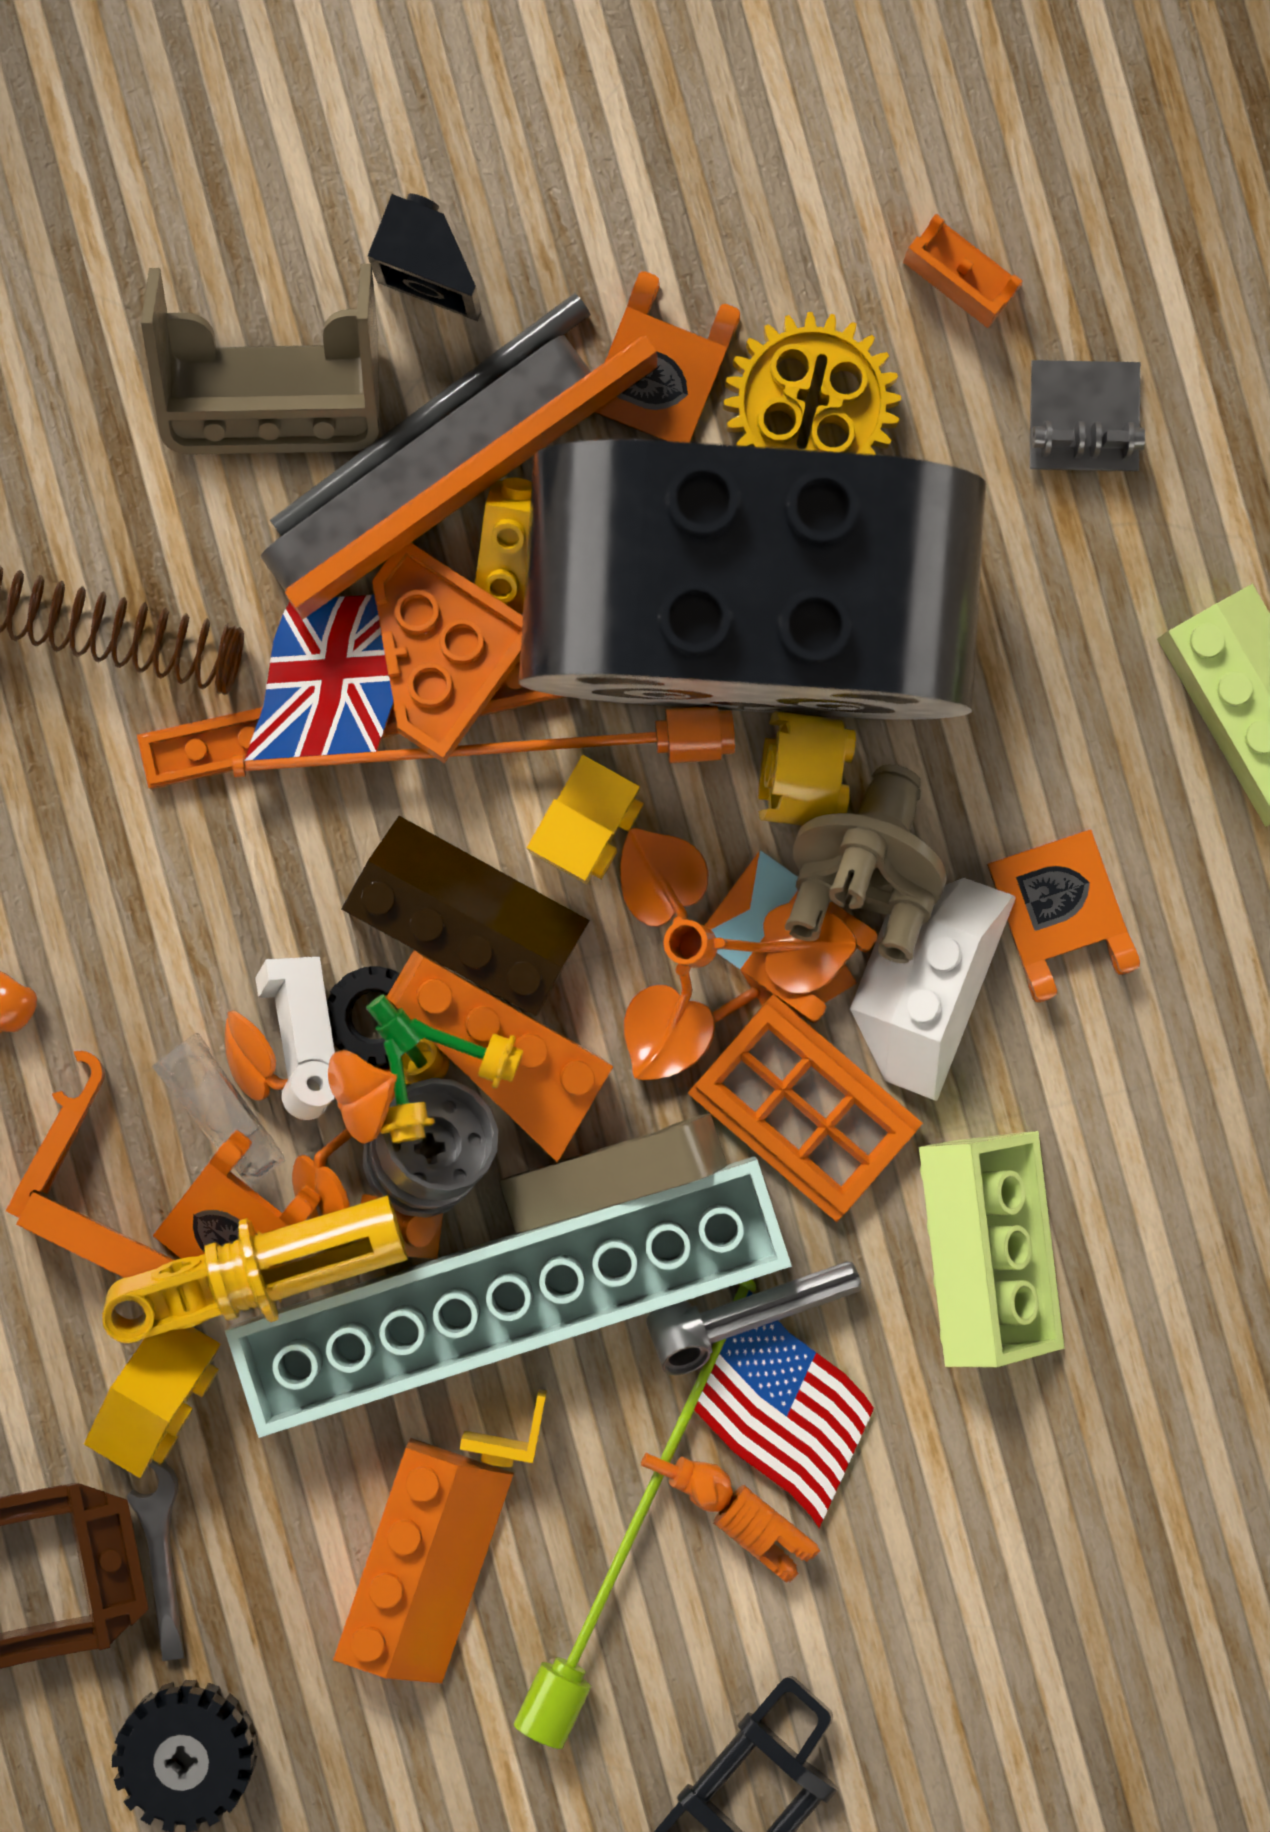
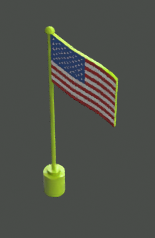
(776, 1411)

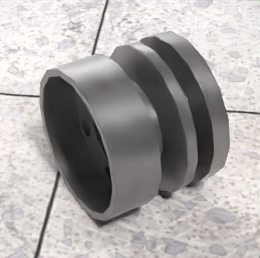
(458, 1143)

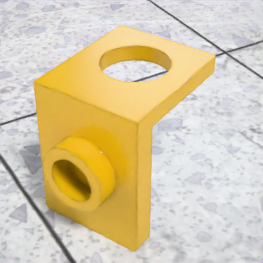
(503, 1451)

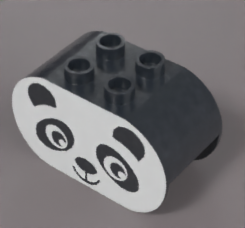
(752, 579)

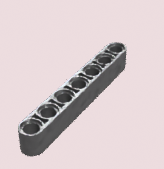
(426, 460)

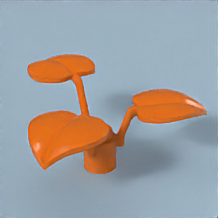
(660, 1025)
(360, 1092)

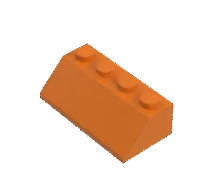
(423, 1565)

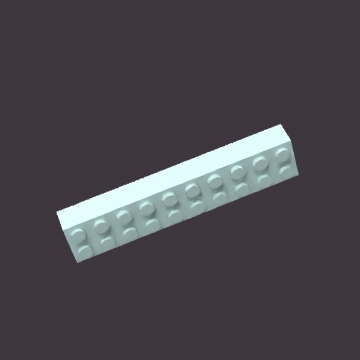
(506, 1298)

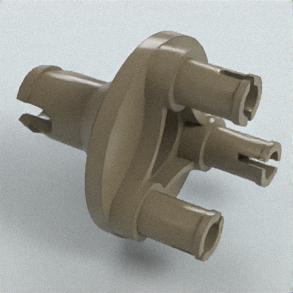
(869, 865)

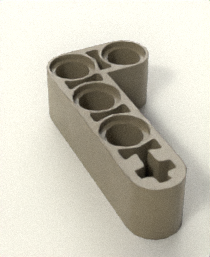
(614, 1174)

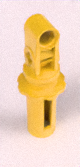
(246, 1271)

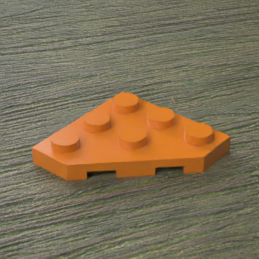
(442, 647)

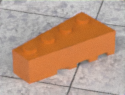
(554, 1074)

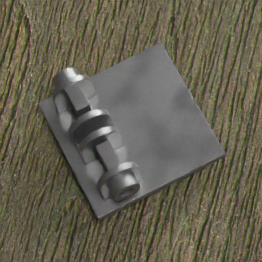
(1085, 415)

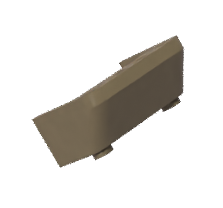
(263, 395)

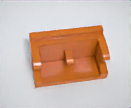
(961, 271)

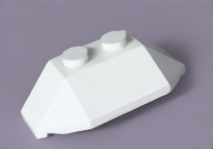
(921, 1007)

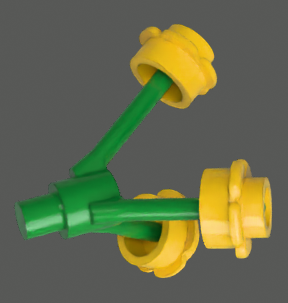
(417, 1058)

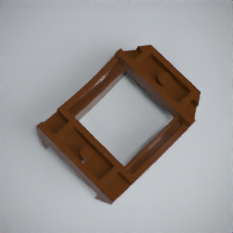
(107, 1566)

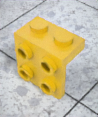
(505, 542)

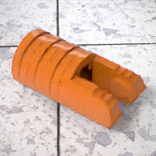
(756, 1529)

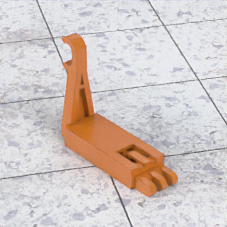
(60, 1223)

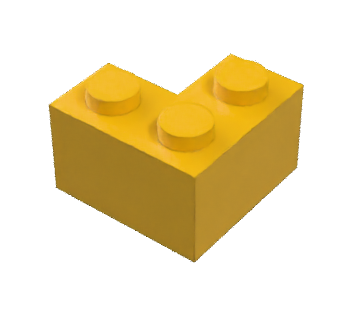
(584, 821)
(150, 1398)

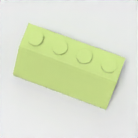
(1226, 671)
(991, 1249)

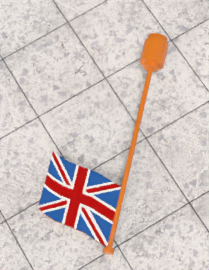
(334, 699)

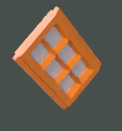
(805, 1108)

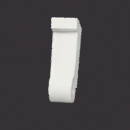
(303, 1031)

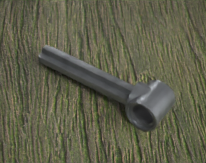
(685, 1335)

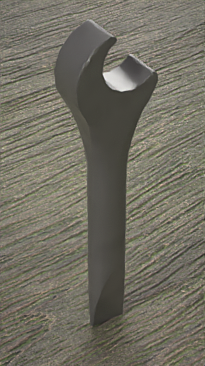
(155, 1516)

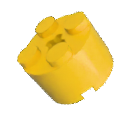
(805, 768)

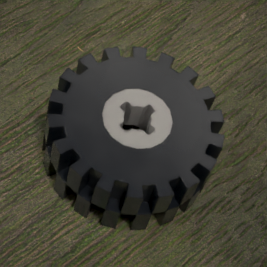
(185, 1726)

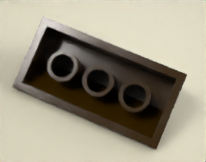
(465, 915)

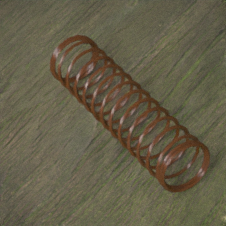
(224, 668)

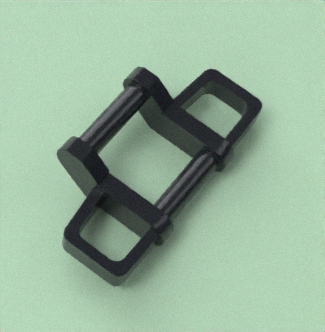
(755, 1733)

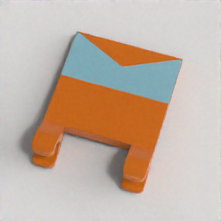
(741, 917)

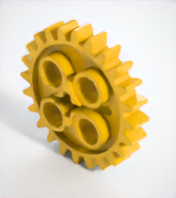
(765, 391)

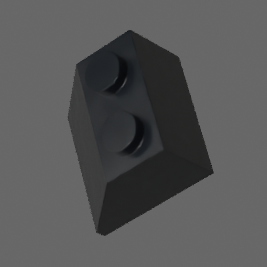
(421, 257)

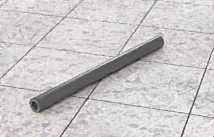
(550, 326)

